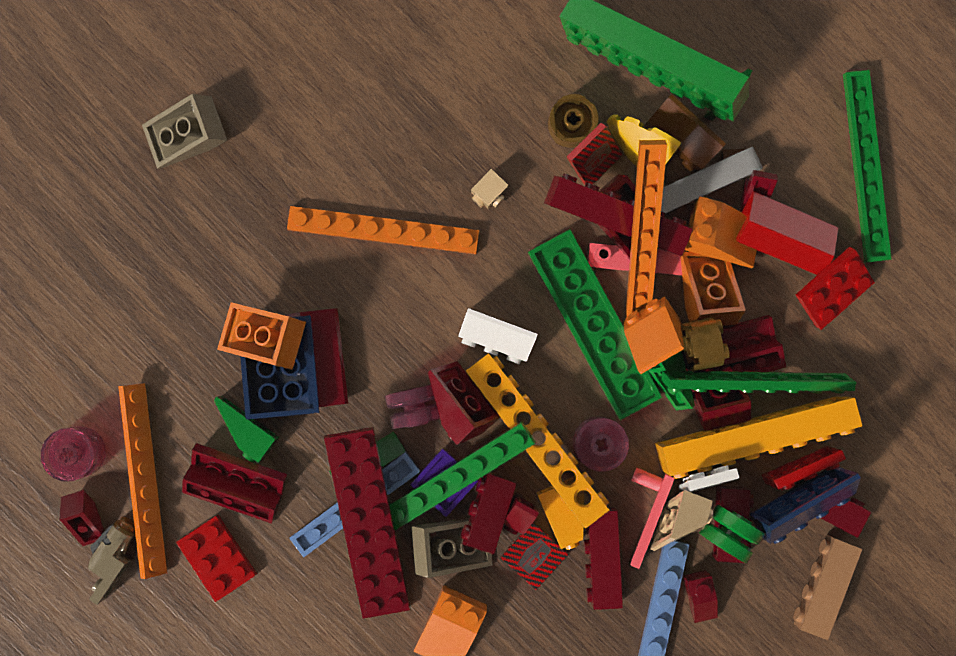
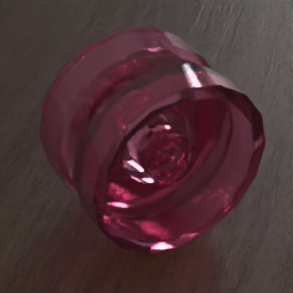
(415, 410)
(613, 449)
(72, 453)

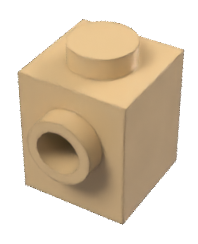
(489, 190)

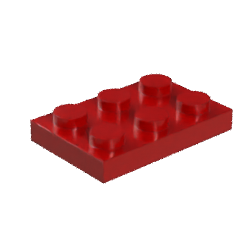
(835, 288)
(804, 468)
(216, 558)

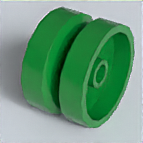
(732, 533)

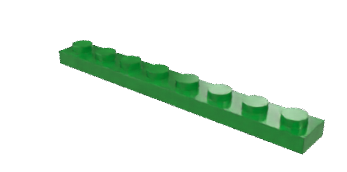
(867, 166)
(751, 381)
(461, 474)

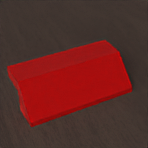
(787, 233)

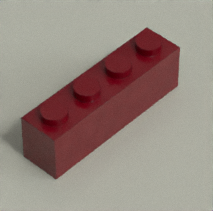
(604, 562)

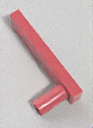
(611, 257)
(663, 487)

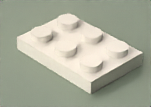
(713, 478)

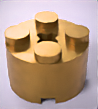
(581, 110)
(704, 344)

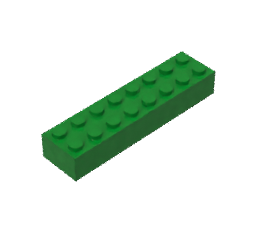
(656, 57)

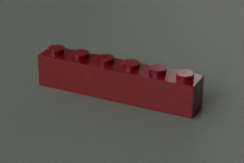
(611, 211)

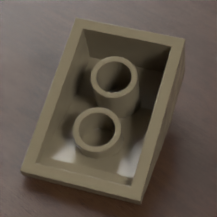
(184, 130)
(441, 551)

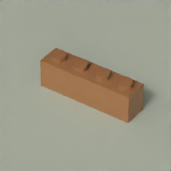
(826, 587)

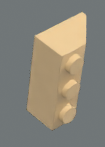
(681, 517)

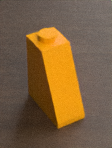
(562, 520)

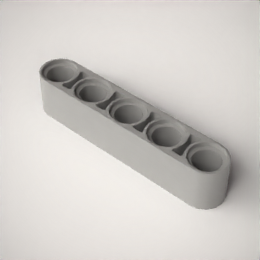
(709, 179)

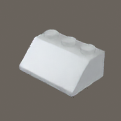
(497, 336)

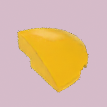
(630, 131)

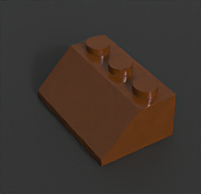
(697, 140)

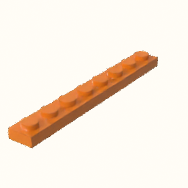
(646, 223)
(383, 230)
(142, 480)

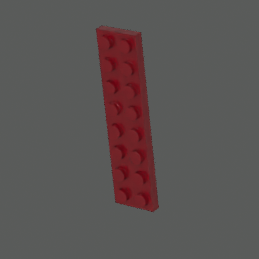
(367, 522)

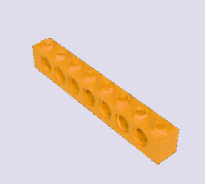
(586, 514)

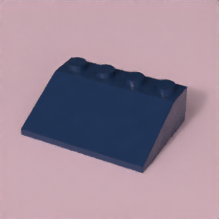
(279, 390)
(804, 503)

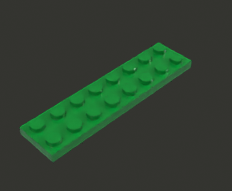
(593, 324)

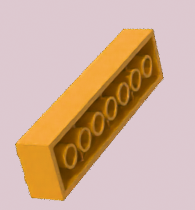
(760, 434)

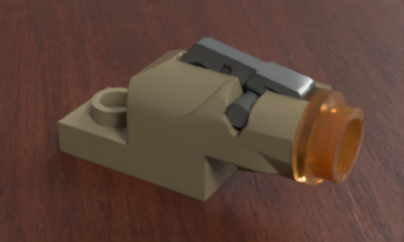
(110, 558)

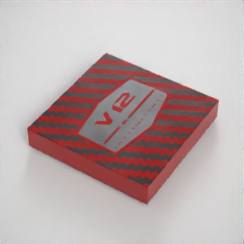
(594, 155)
(534, 556)

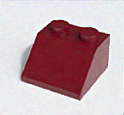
(721, 409)

